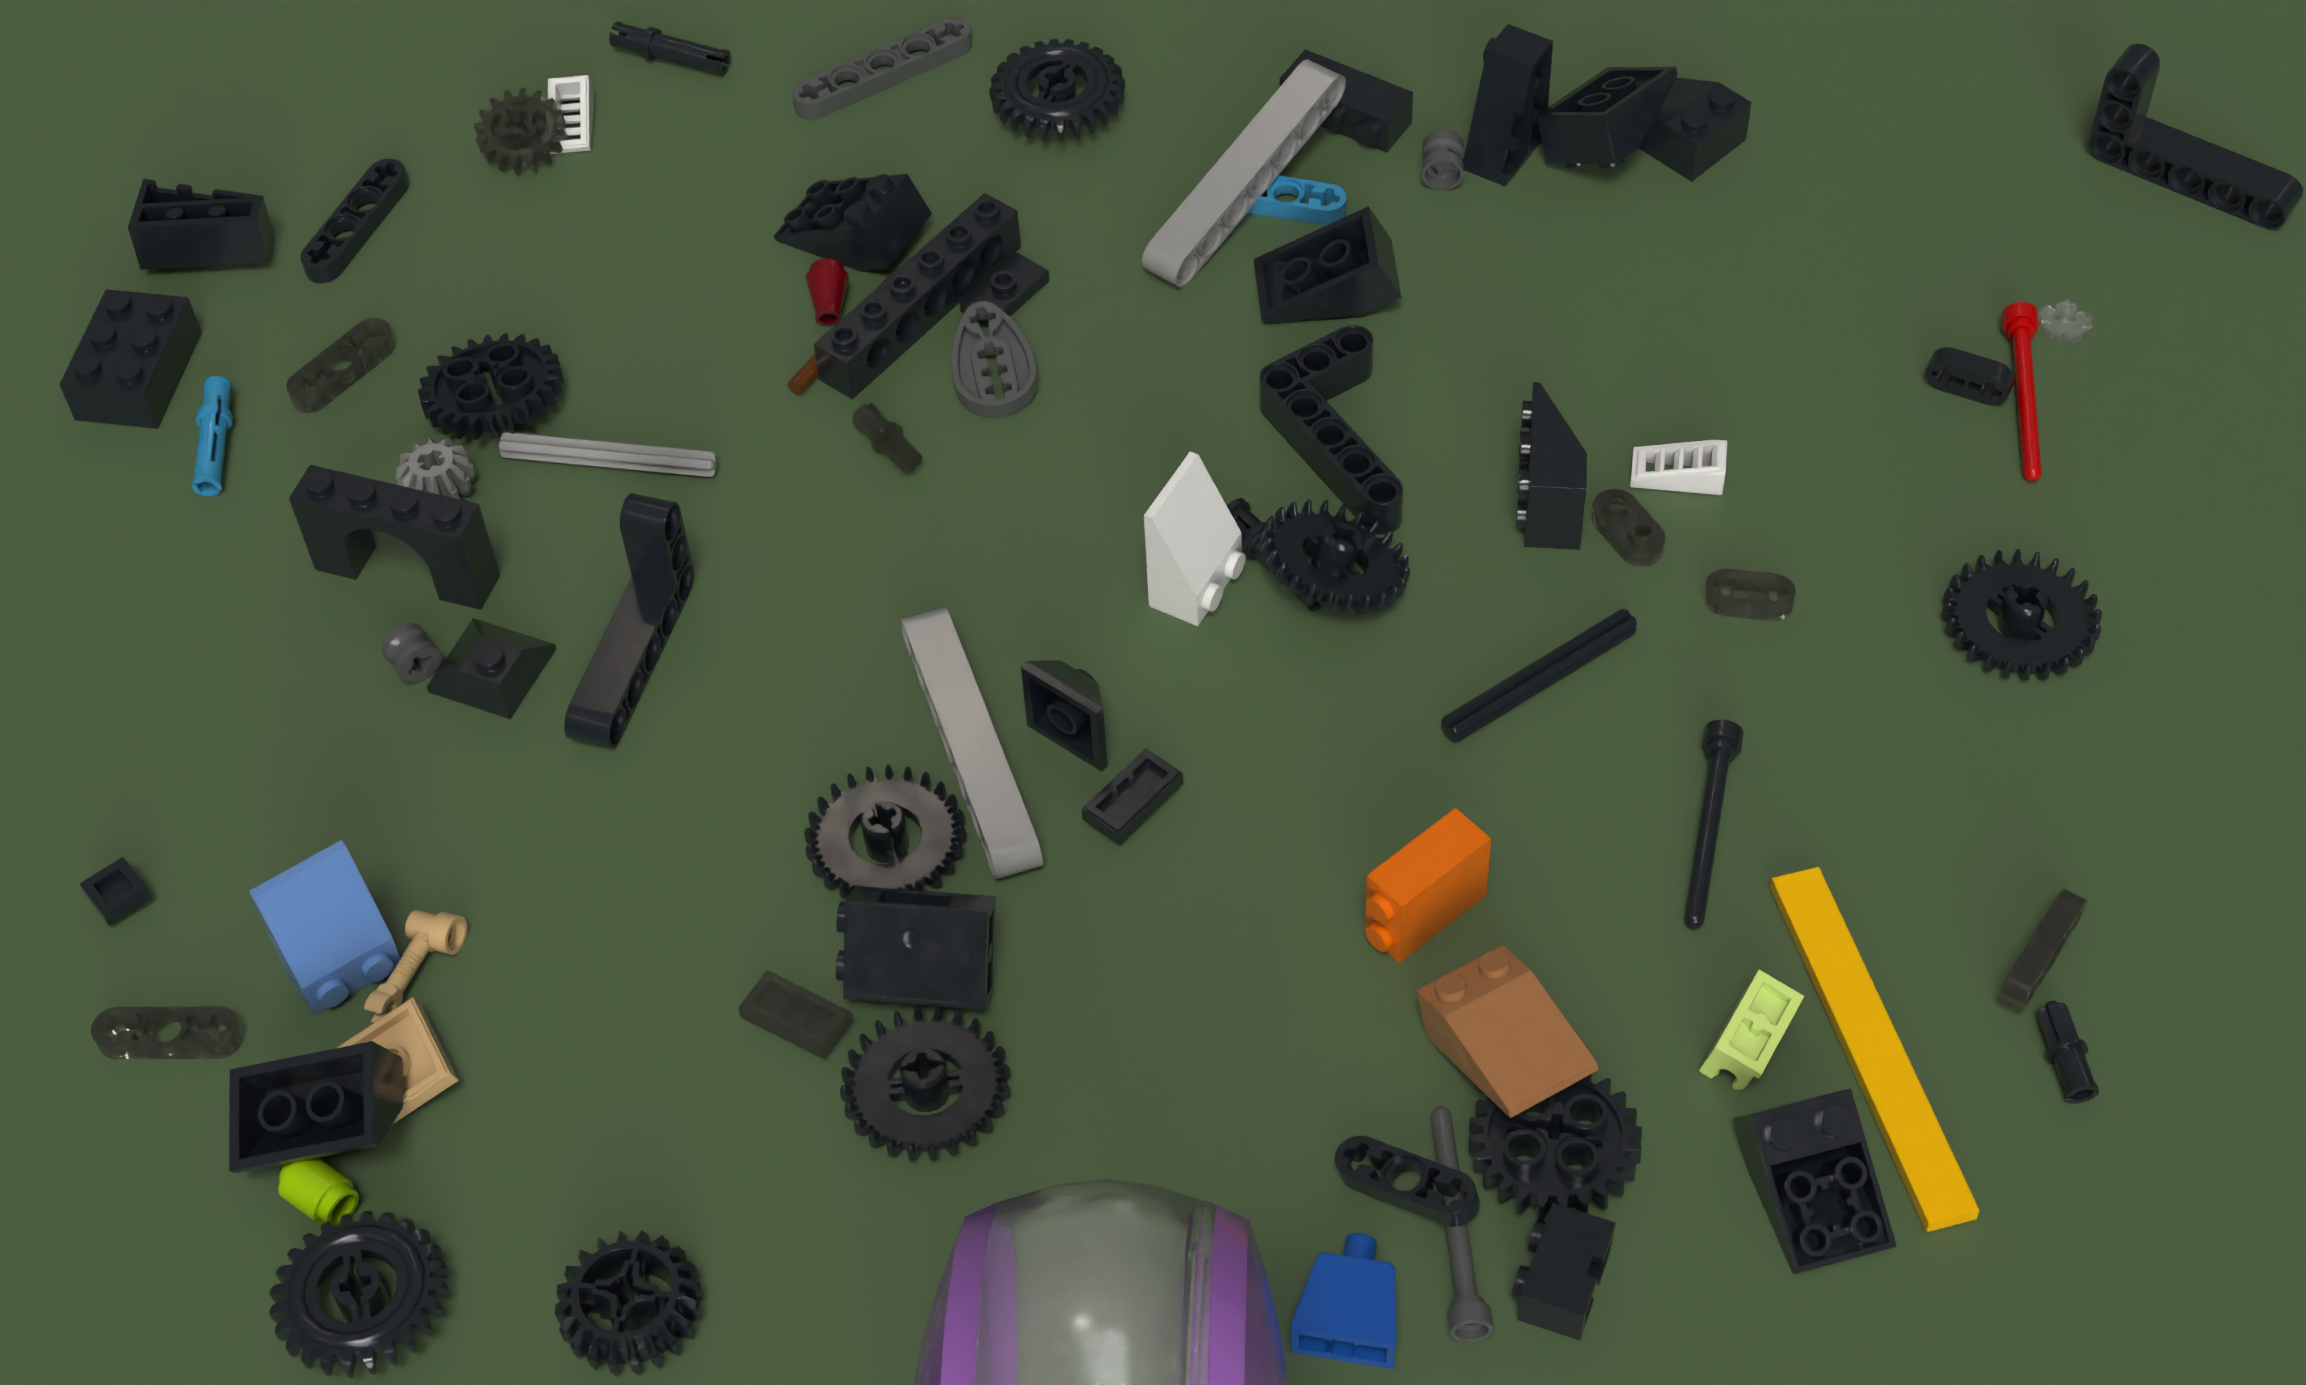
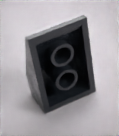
(1604, 116)
(1697, 126)
(1329, 272)

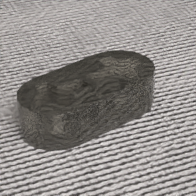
(1749, 594)

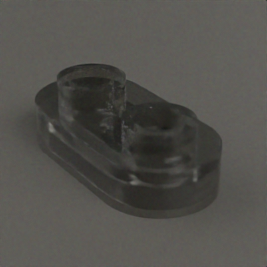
(1621, 521)

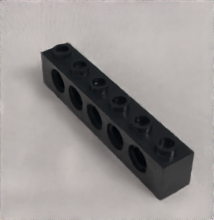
(917, 296)

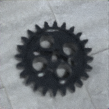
(460, 397)
(1554, 1144)

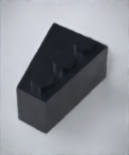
(1508, 99)
(198, 229)

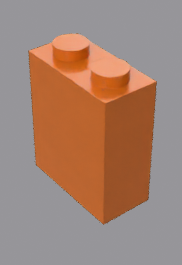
(1426, 885)

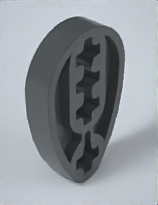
(971, 368)

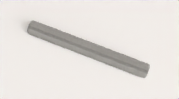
(608, 454)

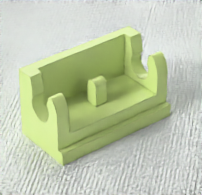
(1753, 1030)

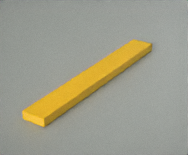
(1874, 1051)

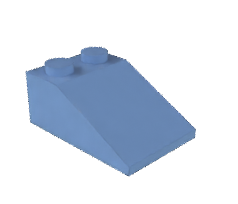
(326, 928)

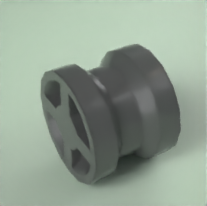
(411, 653)

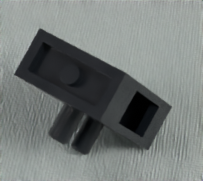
(917, 947)

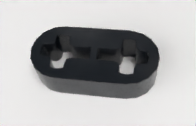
(1969, 376)

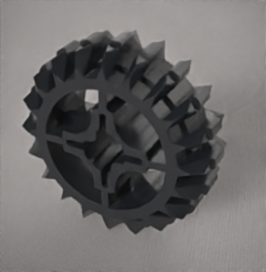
(643, 1326)

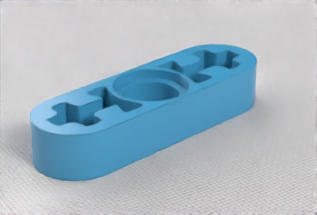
(1297, 210)

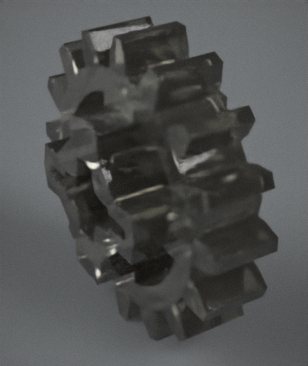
(520, 131)

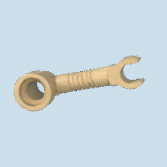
(428, 933)

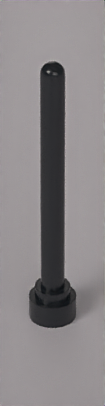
(1722, 743)

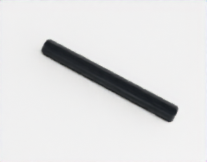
(1538, 675)

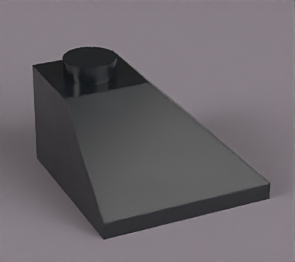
(491, 668)
(1066, 708)

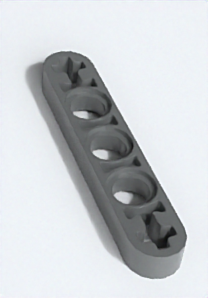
(942, 40)

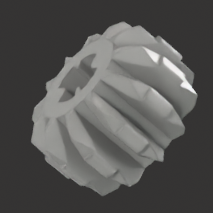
(437, 469)

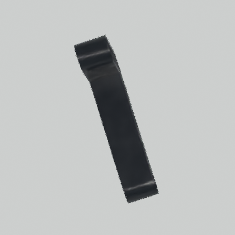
(2179, 160)
(1296, 405)
(641, 623)

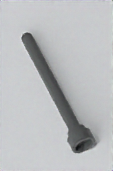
(1469, 1316)

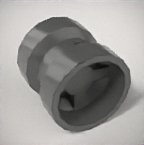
(1442, 160)

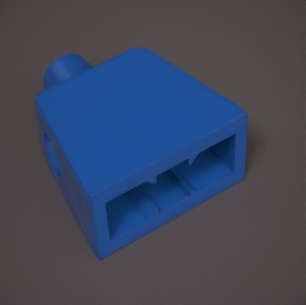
(1348, 1307)

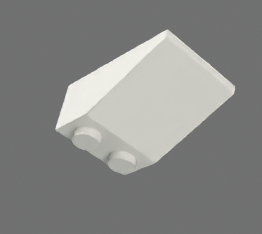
(1190, 544)

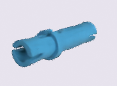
(213, 422)

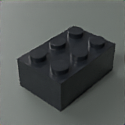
(131, 359)

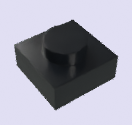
(115, 891)

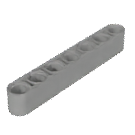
(1243, 173)
(971, 744)

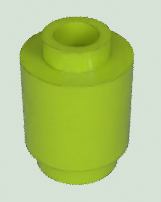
(317, 1190)

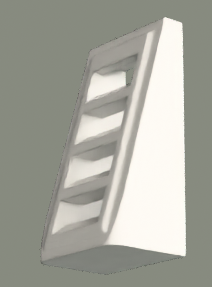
(570, 89)
(1704, 457)

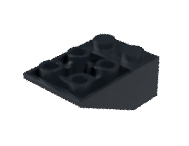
(857, 220)
(1553, 477)
(1816, 1180)

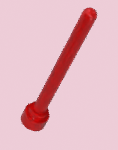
(2020, 324)

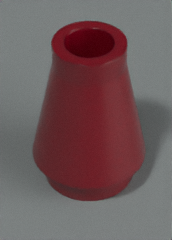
(827, 289)

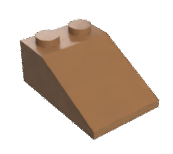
(1504, 1031)

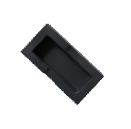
(1566, 1266)

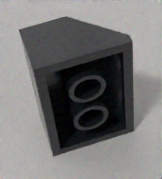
(312, 1105)

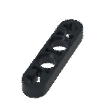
(381, 184)

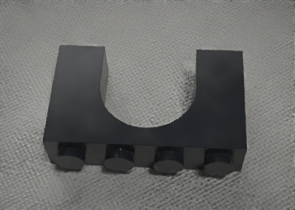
(447, 532)

